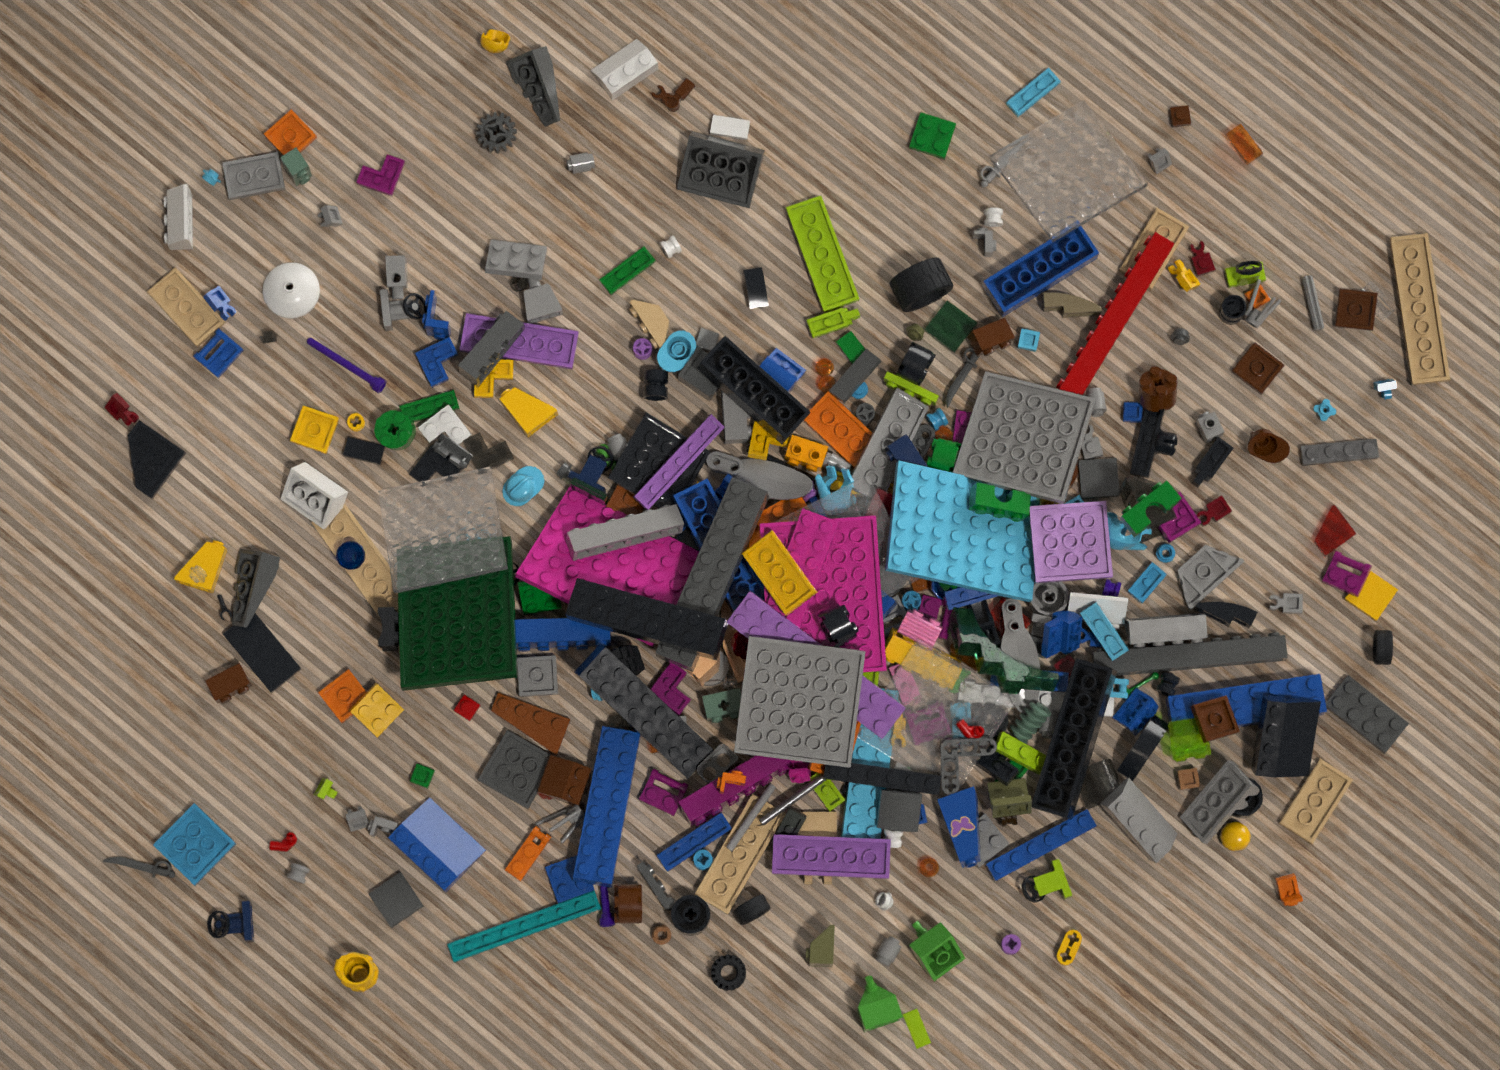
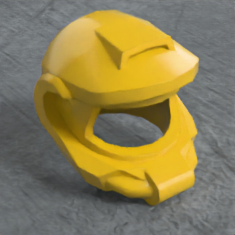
(356, 971)

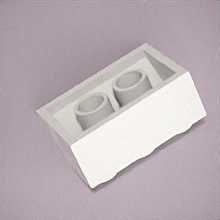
(625, 69)
(179, 218)
(313, 494)
(1113, 607)

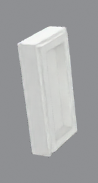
(730, 127)

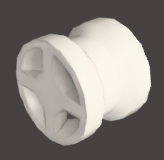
(993, 217)
(670, 247)
(895, 837)

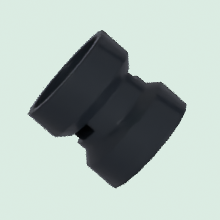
(1167, 684)

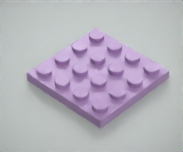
(1070, 542)

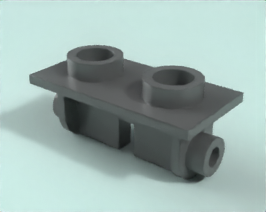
(457, 454)

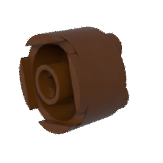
(1157, 389)
(628, 903)

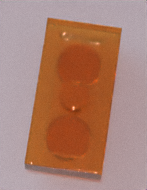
(1244, 144)

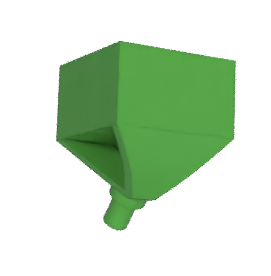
(936, 950)
(877, 1007)

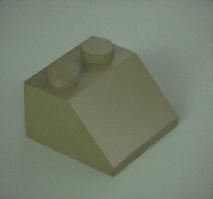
(821, 949)

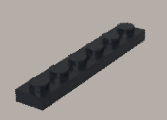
(884, 778)

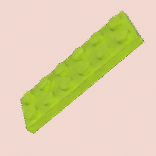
(822, 254)

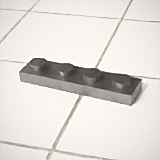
(1339, 452)

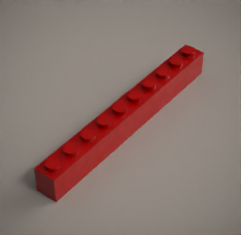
(1117, 314)

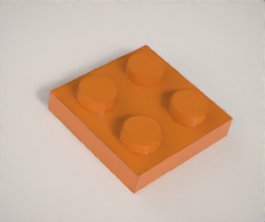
(290, 133)
(342, 695)

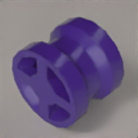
(1111, 588)

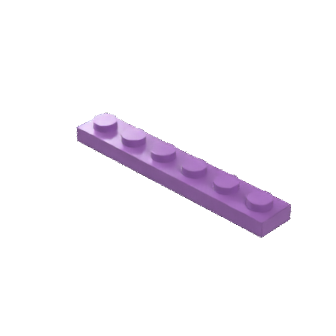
(678, 462)

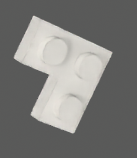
(445, 421)

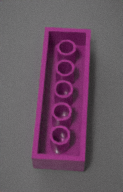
(708, 799)

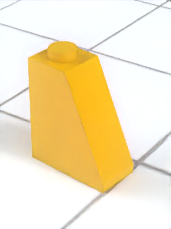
(527, 410)
(210, 559)

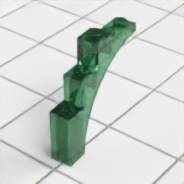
(990, 660)

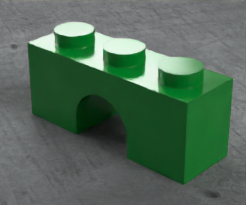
(983, 501)
(1135, 517)

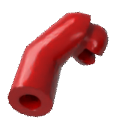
(970, 731)
(285, 845)

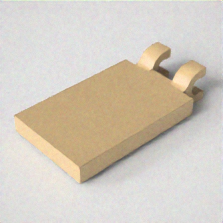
(819, 824)

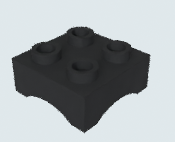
(390, 635)

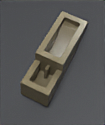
(1069, 305)

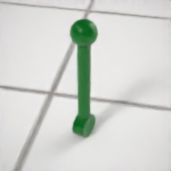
(1155, 675)

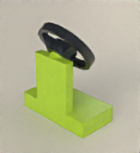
(1245, 273)
(1047, 883)

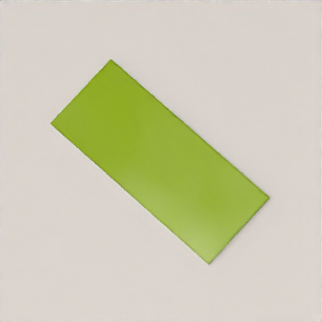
(916, 1028)

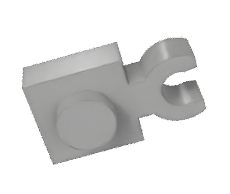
(1091, 446)
(1289, 603)

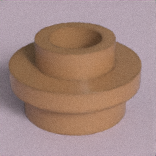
(661, 928)

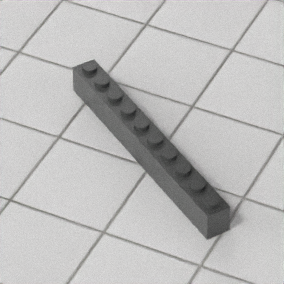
(1196, 655)

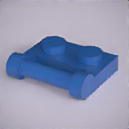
(223, 356)

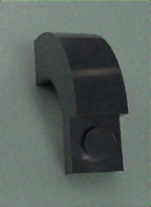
(1143, 747)

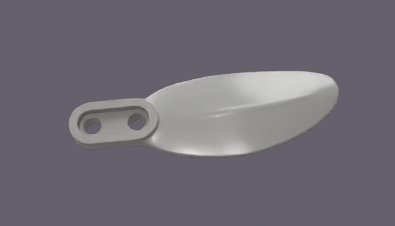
(777, 479)
(1021, 647)

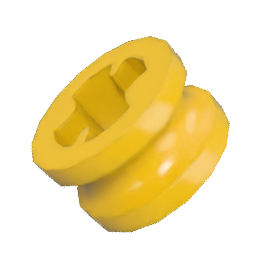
(359, 427)

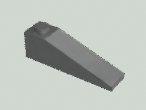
(536, 77)
(255, 575)

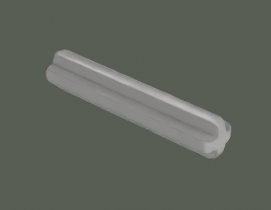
(1313, 303)

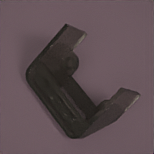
(1135, 487)

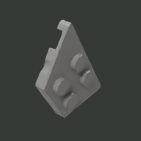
(1204, 573)

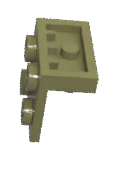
(1009, 799)

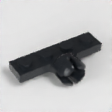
(1151, 442)

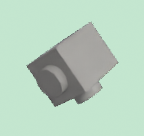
(1209, 426)

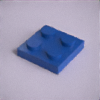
(562, 881)

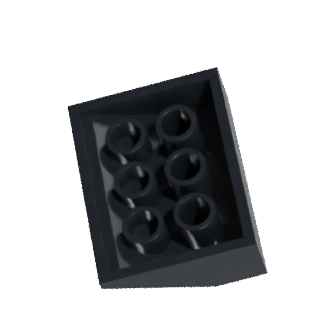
(1285, 737)

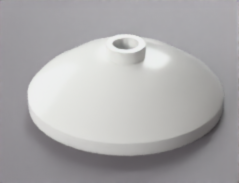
(292, 302)

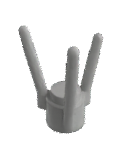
(1257, 317)
(574, 814)

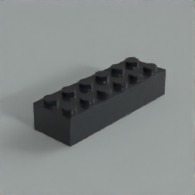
(753, 389)

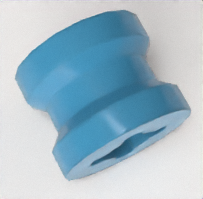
(937, 419)
(910, 597)
(702, 863)

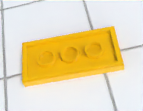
(779, 573)

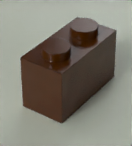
(991, 337)
(228, 683)

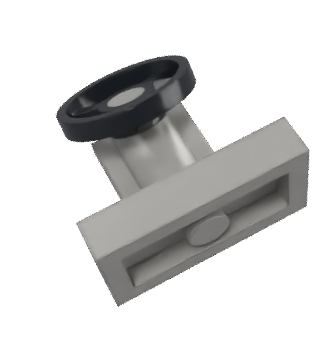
(400, 309)

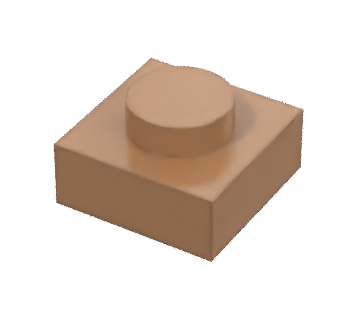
(1188, 779)

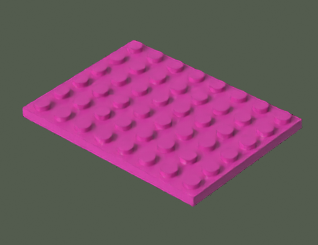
(646, 569)
(847, 578)

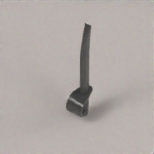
(969, 363)
(143, 866)

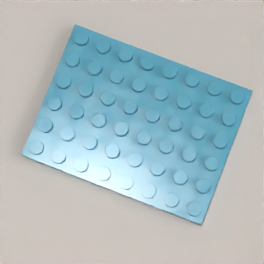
(947, 543)

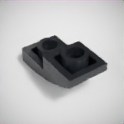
(755, 287)

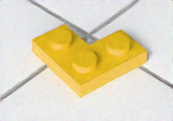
(501, 371)
(760, 442)

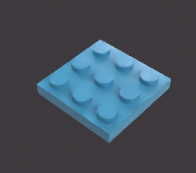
(194, 844)

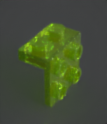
(1186, 741)

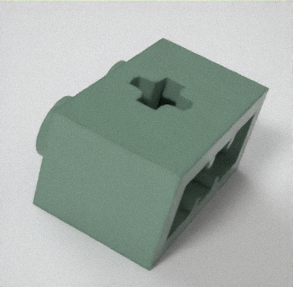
(296, 167)
(713, 702)

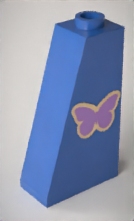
(962, 821)

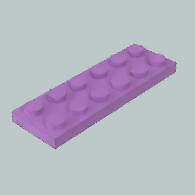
(535, 344)
(831, 856)

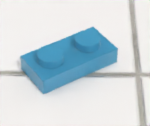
(1147, 583)

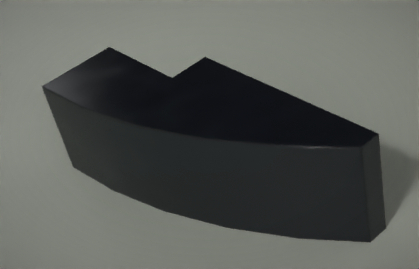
(1227, 612)
(985, 621)

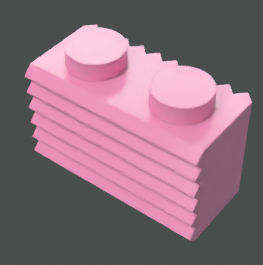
(916, 625)

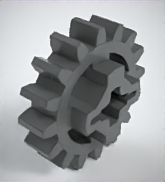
(488, 129)

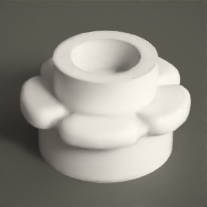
(884, 900)

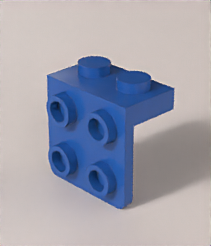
(436, 328)

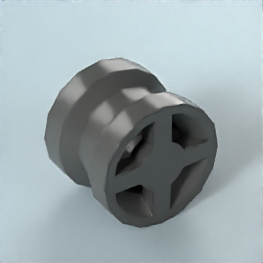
(864, 409)

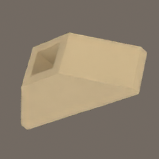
(652, 321)

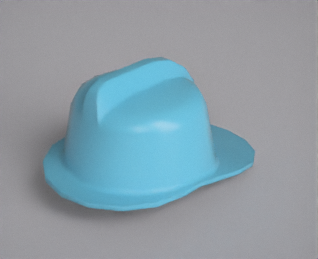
(676, 351)
(523, 486)

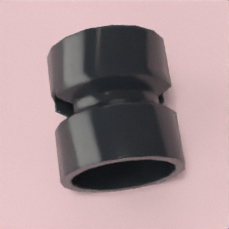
(1232, 309)
(655, 385)

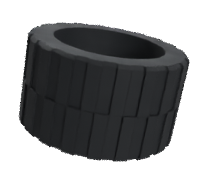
(921, 284)

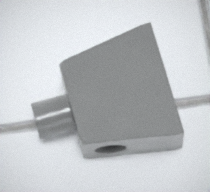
(396, 267)
(540, 302)

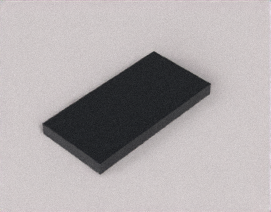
(262, 653)

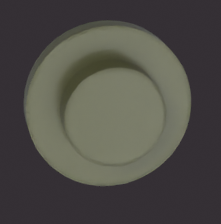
(915, 332)

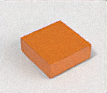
(1261, 297)

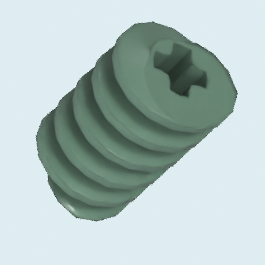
(1031, 721)

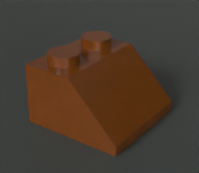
(563, 780)

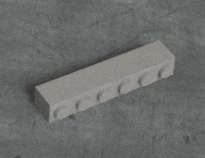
(624, 532)

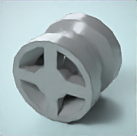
(298, 873)

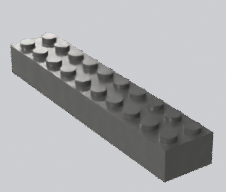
(719, 558)

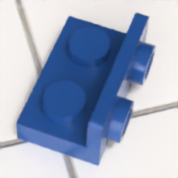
(1136, 711)

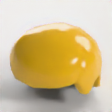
(495, 41)
(1235, 836)

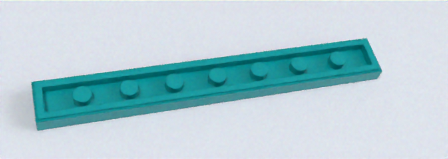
(524, 926)

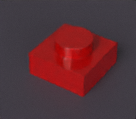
(467, 708)

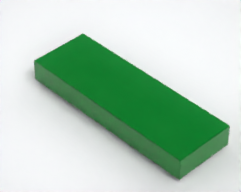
(627, 270)
(429, 406)

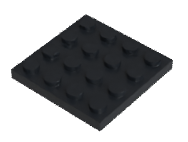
(646, 452)

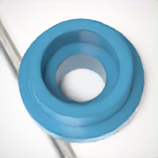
(1167, 547)

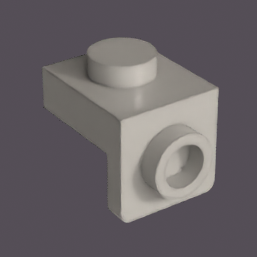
(989, 243)

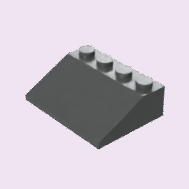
(720, 169)

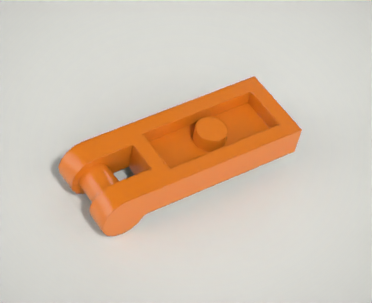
(527, 854)

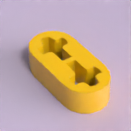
(1073, 949)

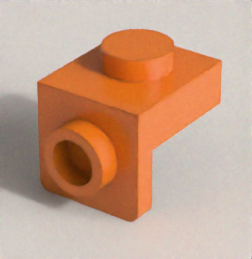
(734, 777)
(1288, 890)

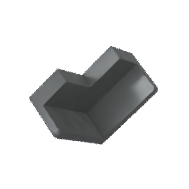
(695, 379)

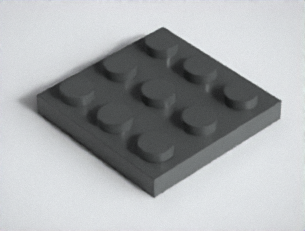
(515, 769)

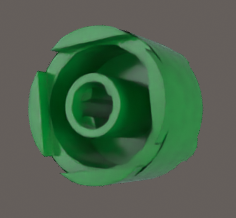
(387, 422)
(944, 454)

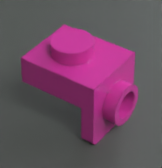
(799, 772)

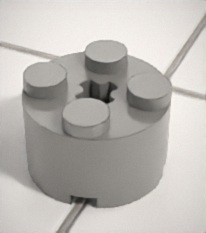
(1058, 603)

